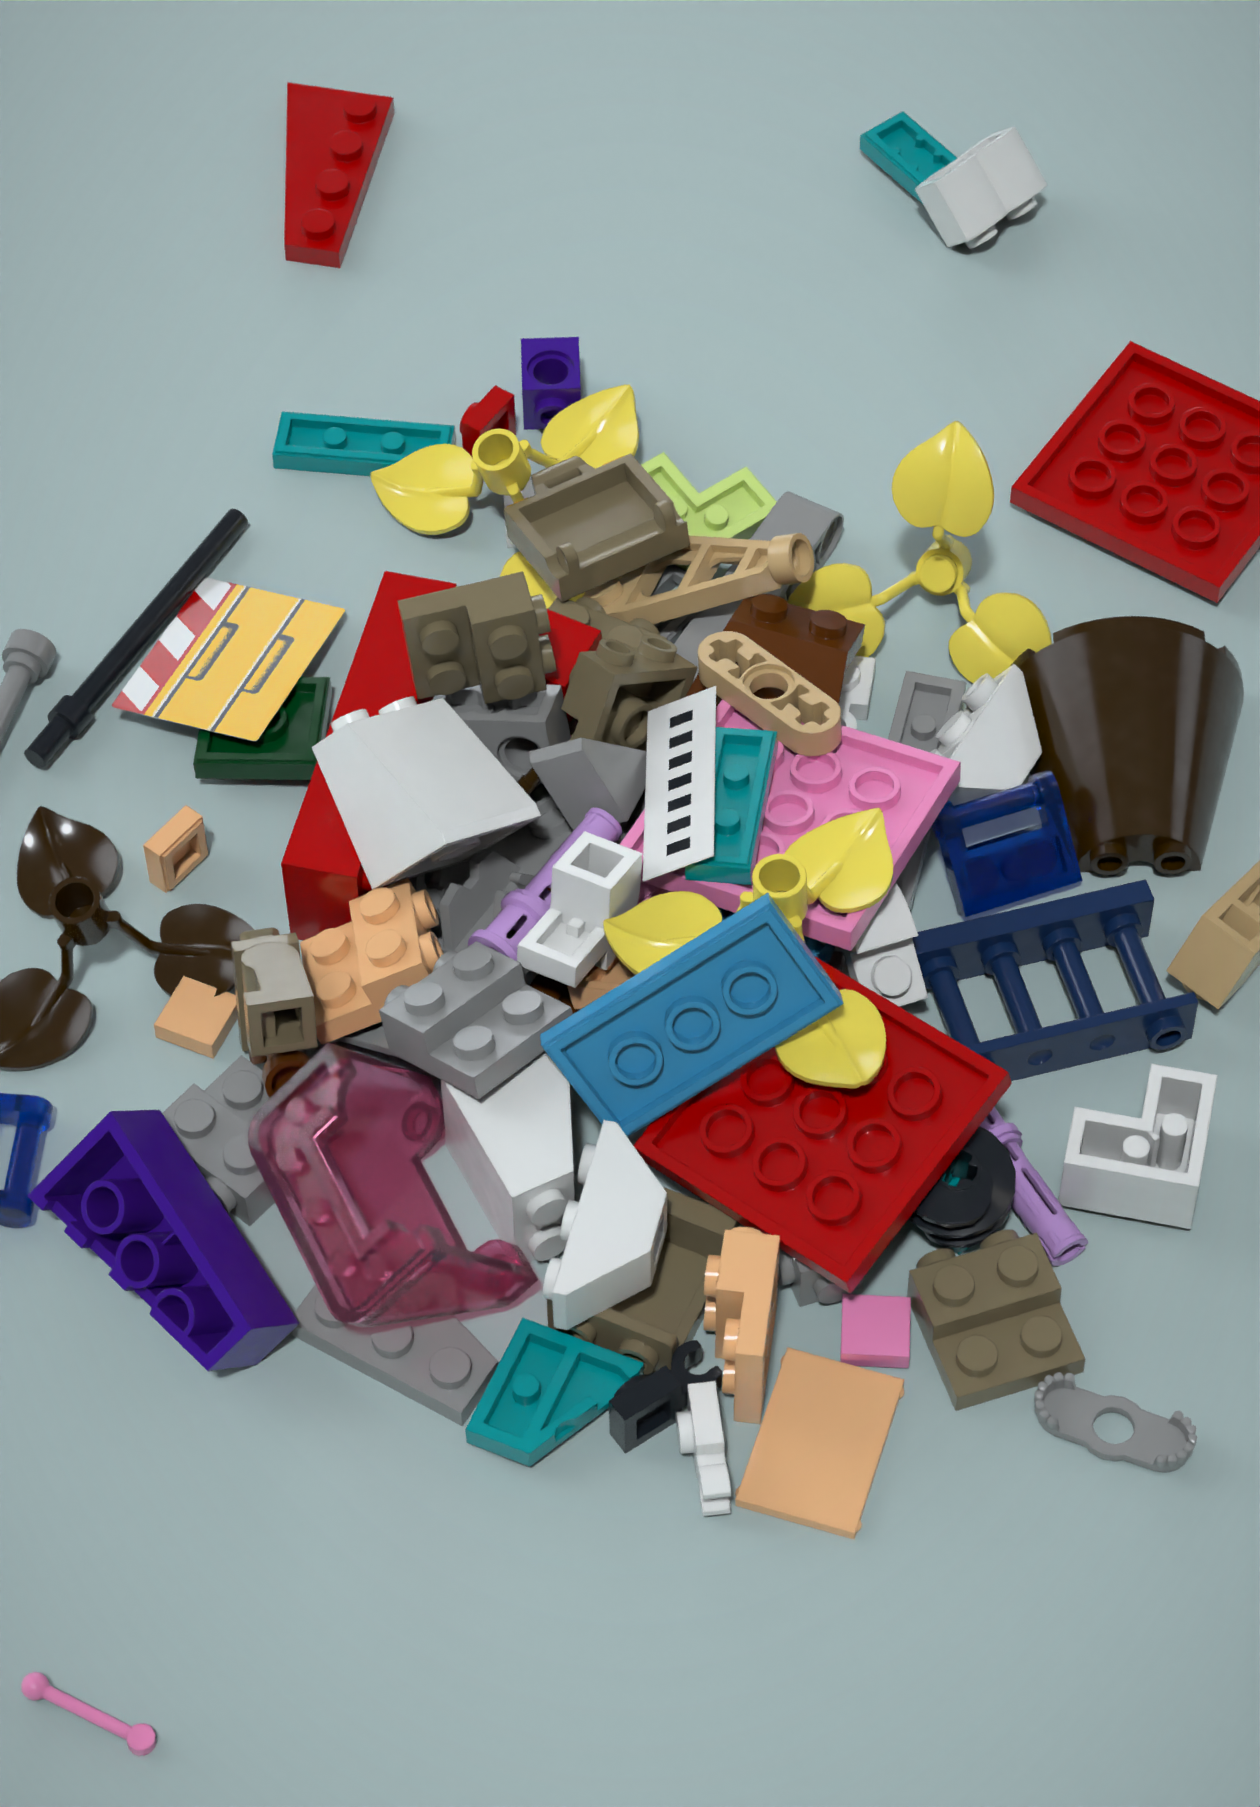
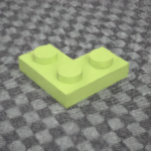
(724, 510)

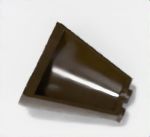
(1136, 735)

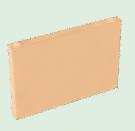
(820, 1443)

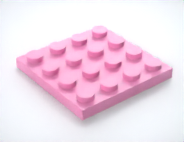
(814, 790)

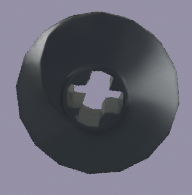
(979, 1202)

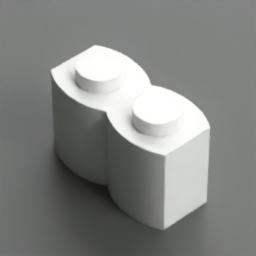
(981, 188)

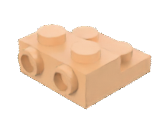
(367, 958)
(742, 1312)

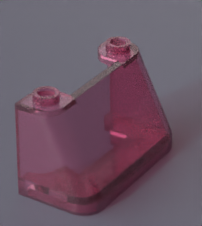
(351, 1186)

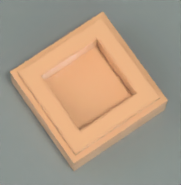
(176, 849)
(197, 1018)

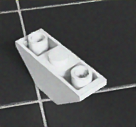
(992, 736)
(609, 1233)

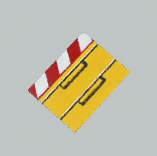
(229, 659)

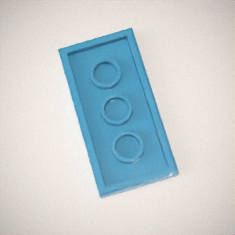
(692, 1017)

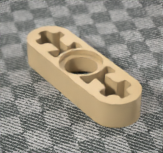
(761, 670)

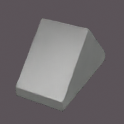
(591, 775)

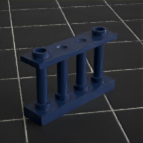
(1056, 933)

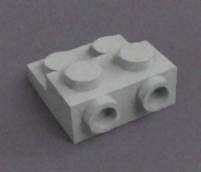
(470, 1019)
(215, 1134)

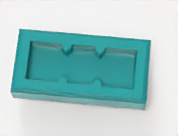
(905, 151)

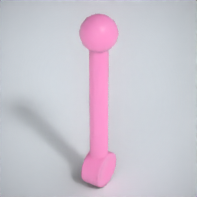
(140, 1737)

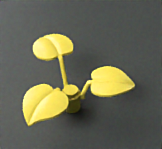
(433, 484)
(952, 489)
(841, 865)

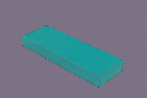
(350, 443)
(741, 795)

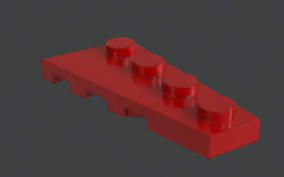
(329, 167)

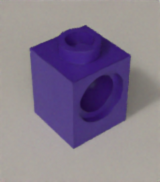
(548, 378)

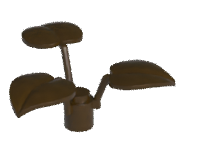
(63, 876)

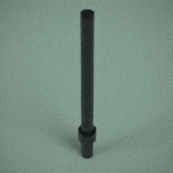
(74, 712)

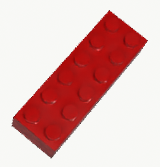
(320, 859)

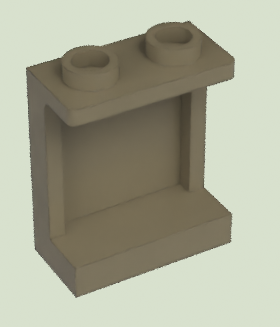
(673, 1307)

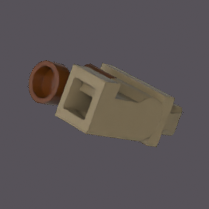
(273, 1004)

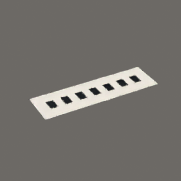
(680, 784)

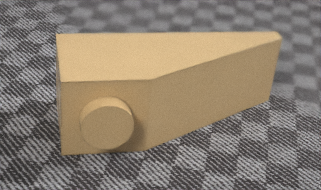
(1223, 944)

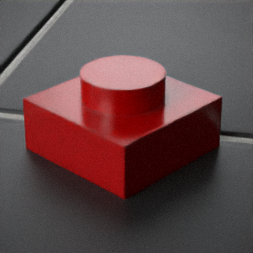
(492, 412)

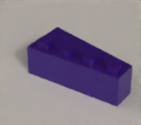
(168, 1238)

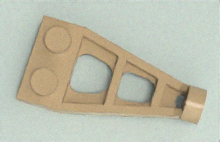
(760, 569)

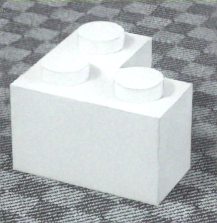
(1143, 1164)

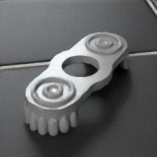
(1071, 1411)

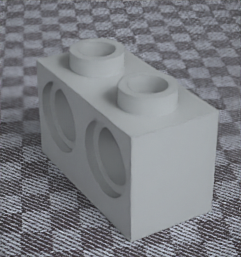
(514, 725)

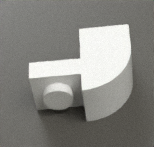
(587, 887)
(886, 953)

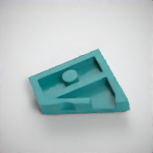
(545, 1392)

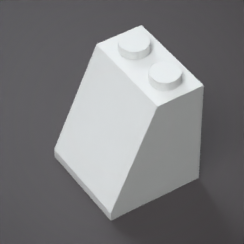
(418, 789)
(517, 1153)

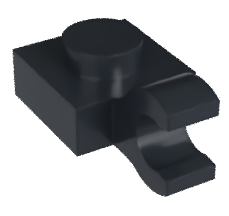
(650, 1403)

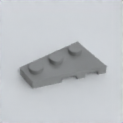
(423, 1359)

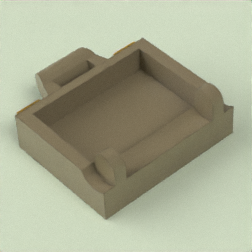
(593, 523)

